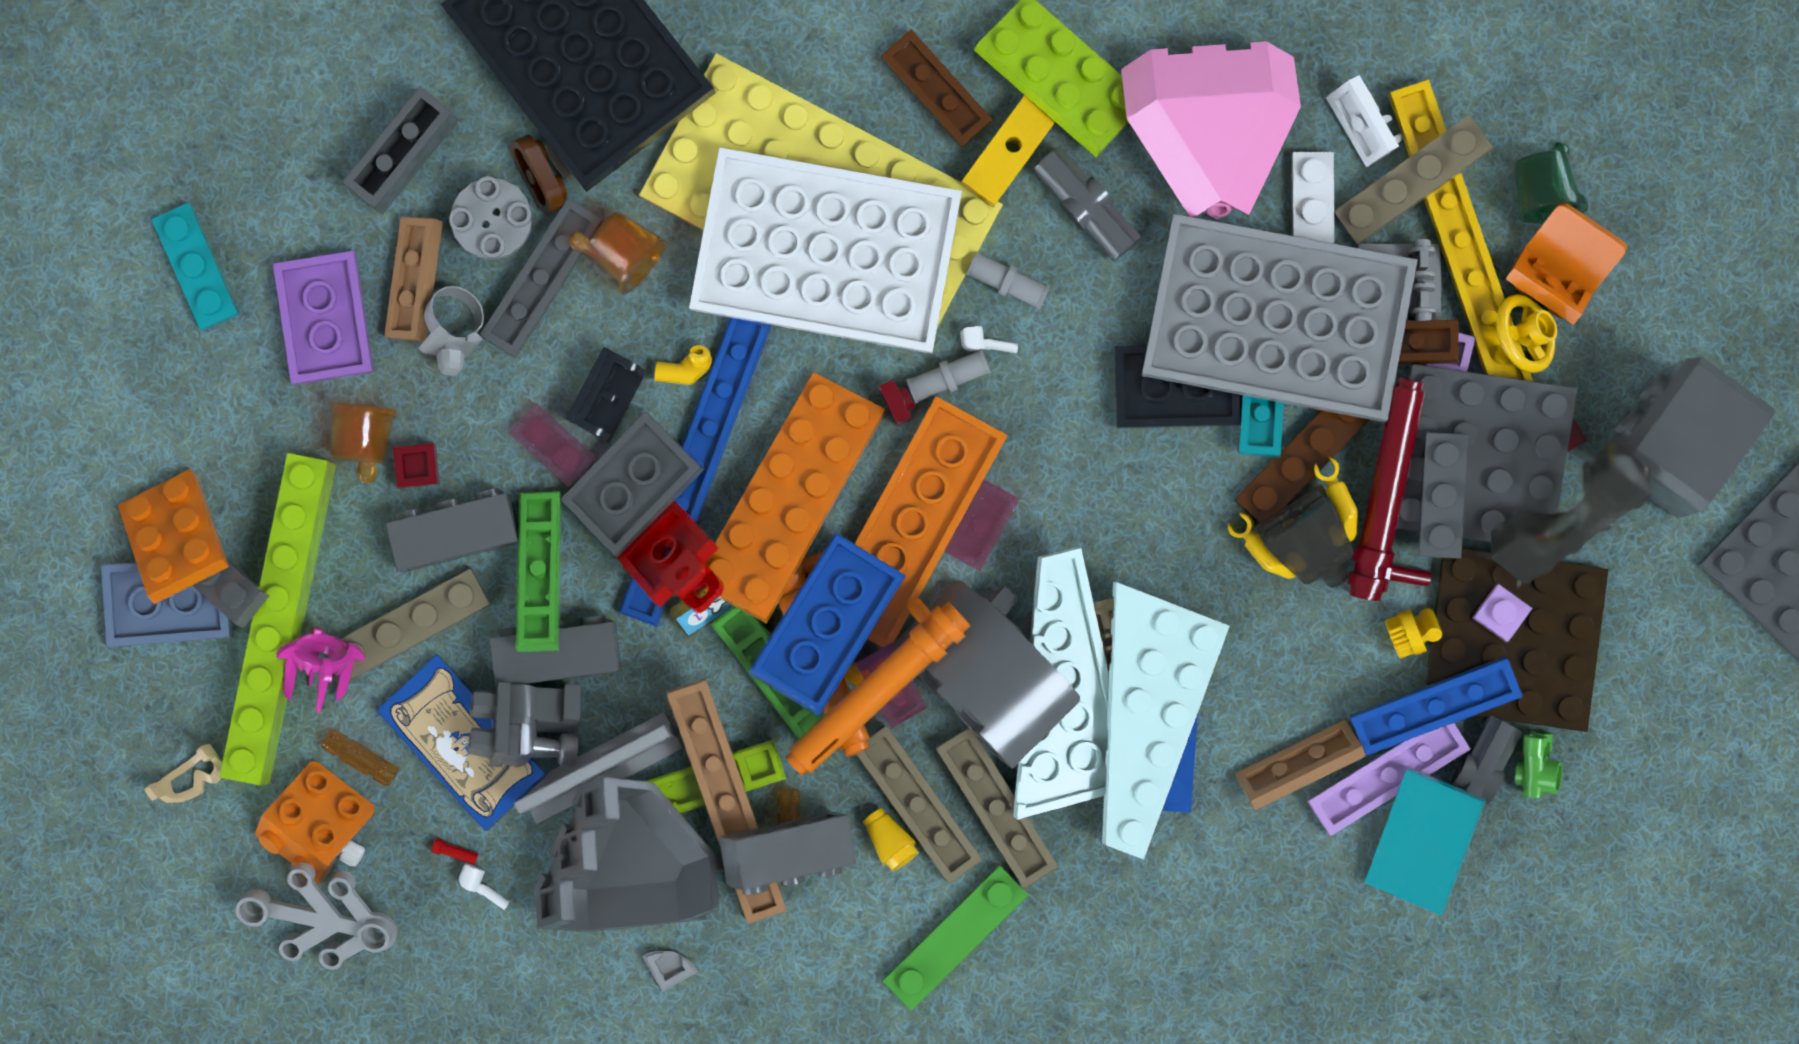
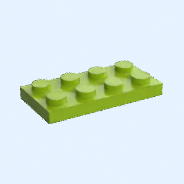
(1058, 74)

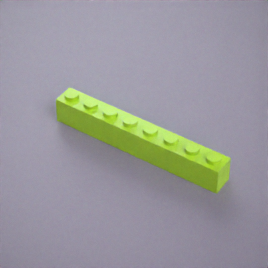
(280, 619)

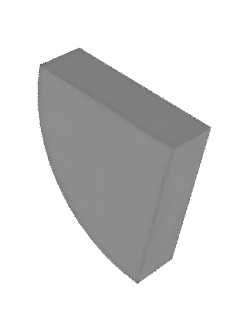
(669, 967)

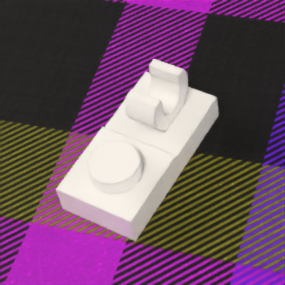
(1363, 121)

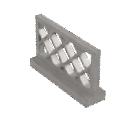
(613, 759)

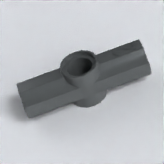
(1086, 203)
(1483, 767)

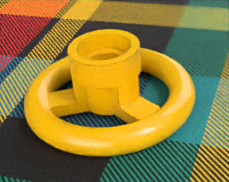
(1535, 329)

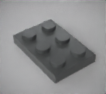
(632, 484)

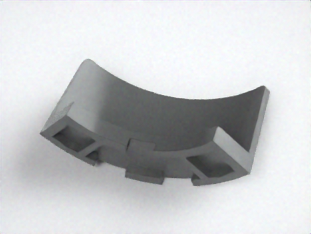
(997, 679)

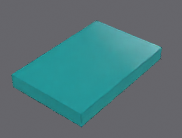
(1425, 841)

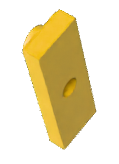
(998, 166)

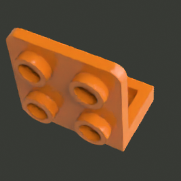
(1566, 262)
(313, 819)

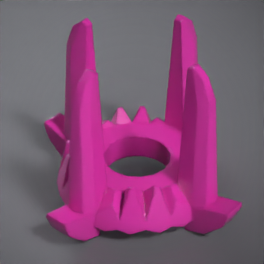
(305, 654)

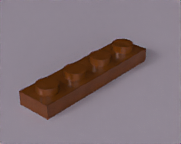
(1295, 468)

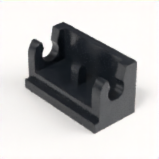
(606, 394)

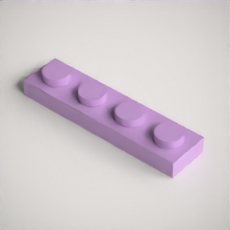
(1382, 777)

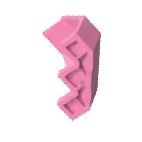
(1213, 120)

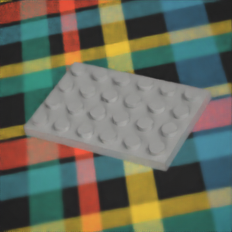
(1280, 318)

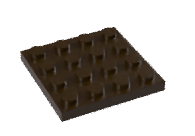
(1549, 652)

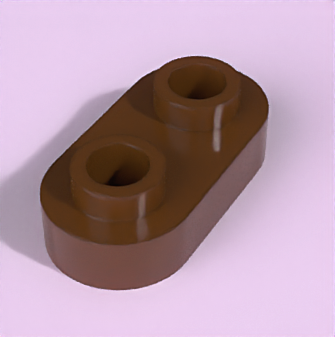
(532, 164)

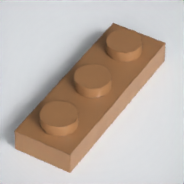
(413, 278)
(1300, 765)

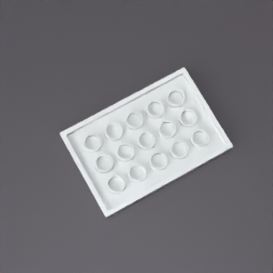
(825, 250)

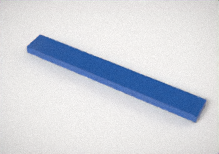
(710, 433)

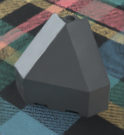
(626, 863)

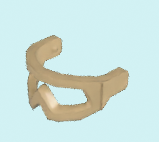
(163, 788)

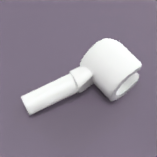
(973, 340)
(471, 878)

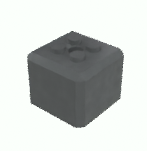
(1691, 432)

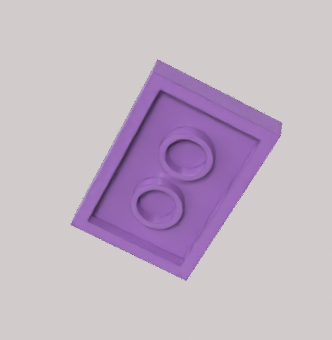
(323, 318)

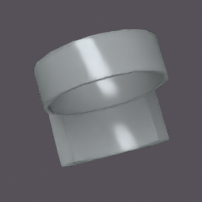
(448, 348)

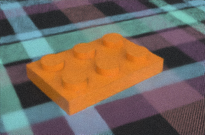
(172, 536)

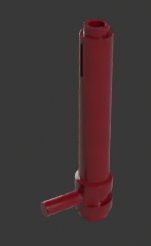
(1374, 553)

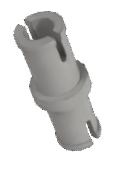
(1007, 280)
(948, 376)

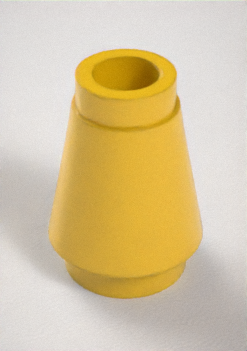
(890, 841)

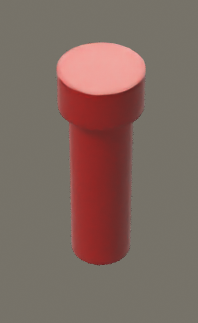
(441, 847)

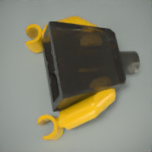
(1308, 535)

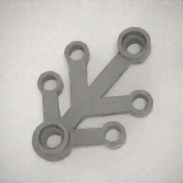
(323, 918)

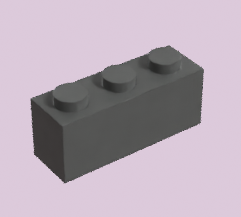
(401, 150)
(453, 530)
(581, 653)
(787, 852)

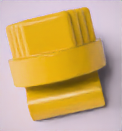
(1411, 632)

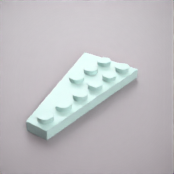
(1065, 630)
(1154, 694)

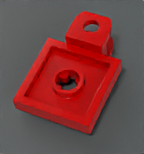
(683, 569)

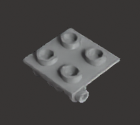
(1426, 289)

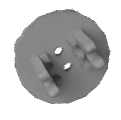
(476, 206)

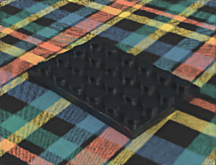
(586, 74)

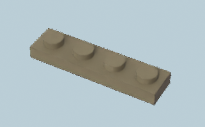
(1414, 179)
(417, 621)
(918, 805)
(995, 807)

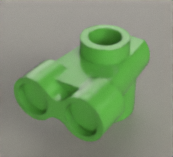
(1537, 772)

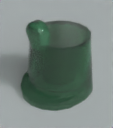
(1545, 182)

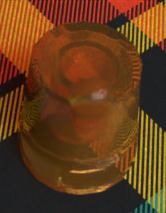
(622, 249)
(361, 435)

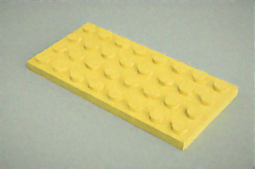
(772, 122)

